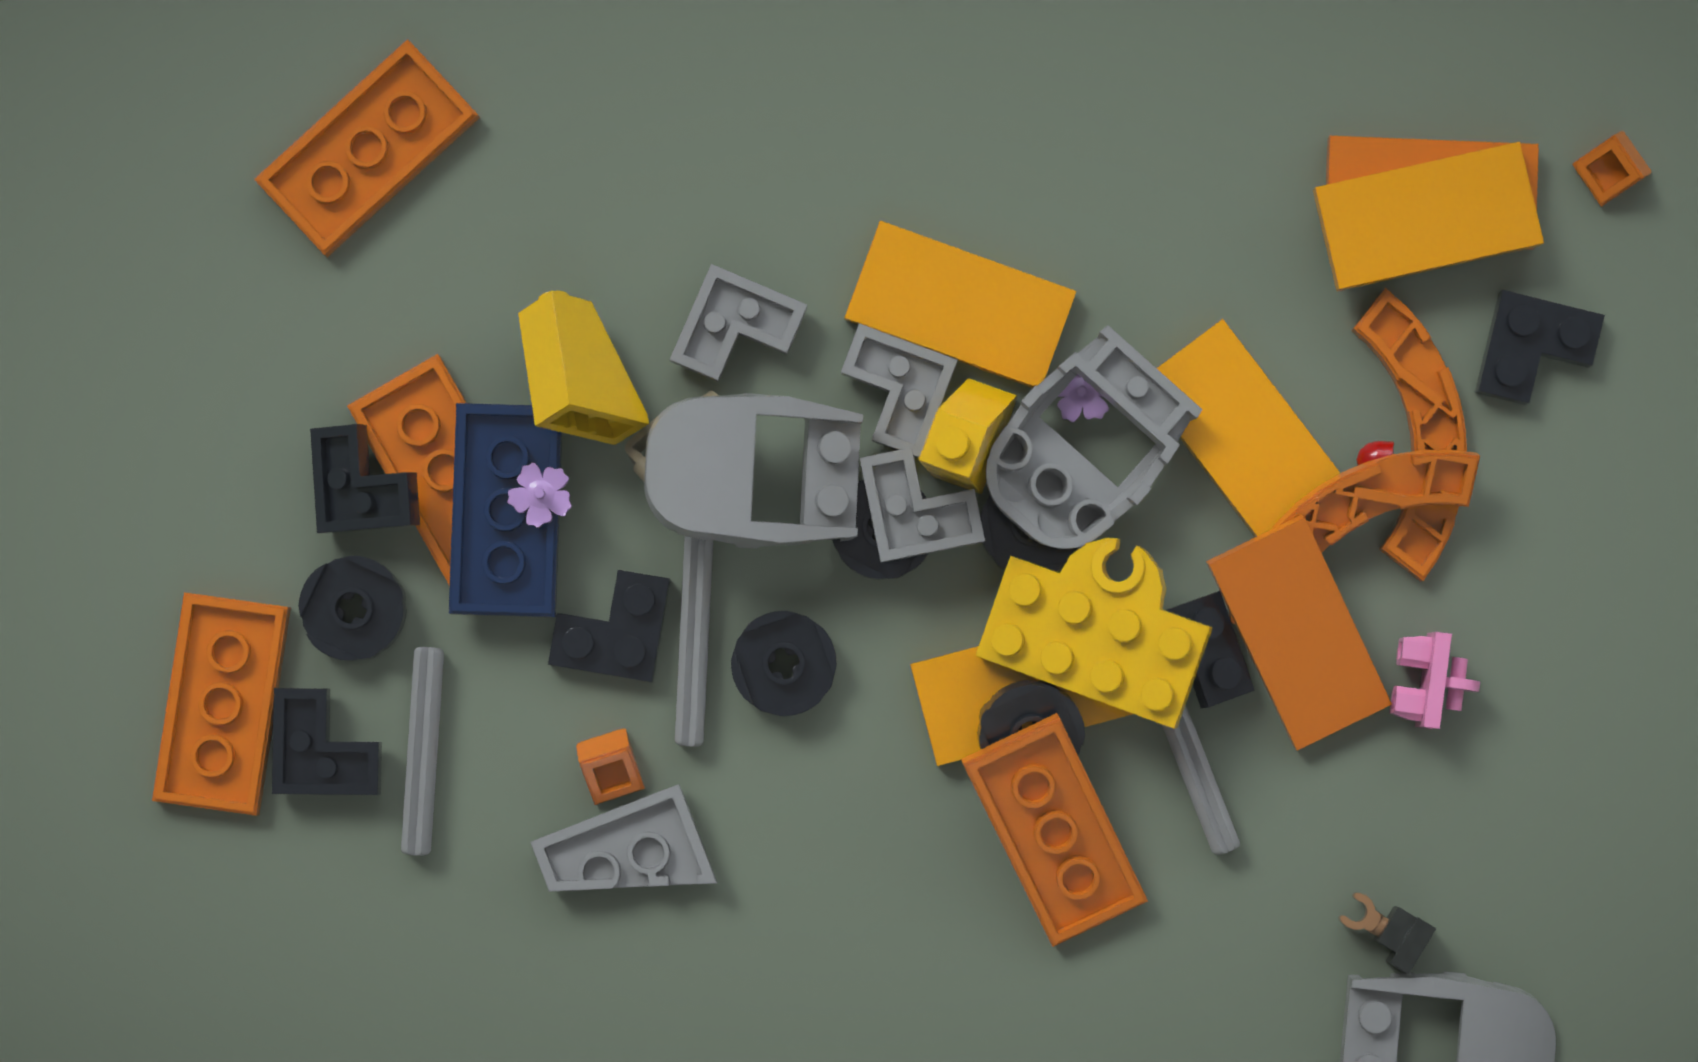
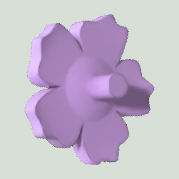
(1081, 395)
(540, 494)

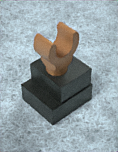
(1399, 932)

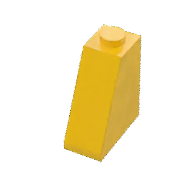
(576, 372)
(965, 433)

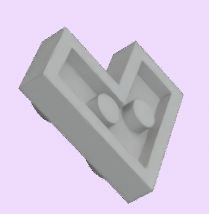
(732, 308)
(910, 374)
(906, 522)

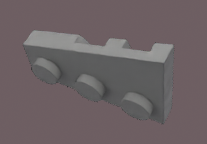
(628, 847)

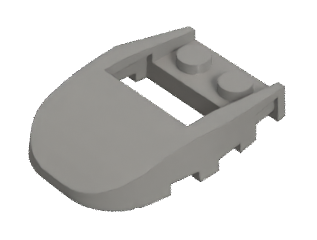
(704, 468)
(1054, 488)
(1494, 1024)

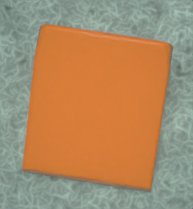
(1612, 168)
(609, 766)

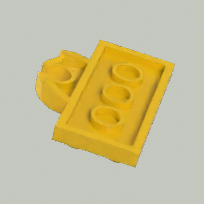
(1097, 632)

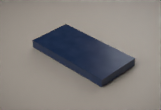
(495, 556)

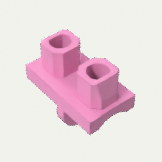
(1426, 703)

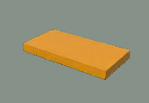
(1428, 216)
(960, 305)
(1246, 431)
(958, 686)

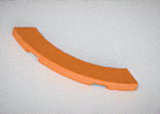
(1432, 417)
(1383, 486)

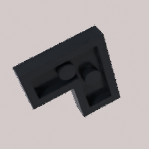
(1526, 330)
(345, 491)
(624, 644)
(1222, 668)
(307, 760)

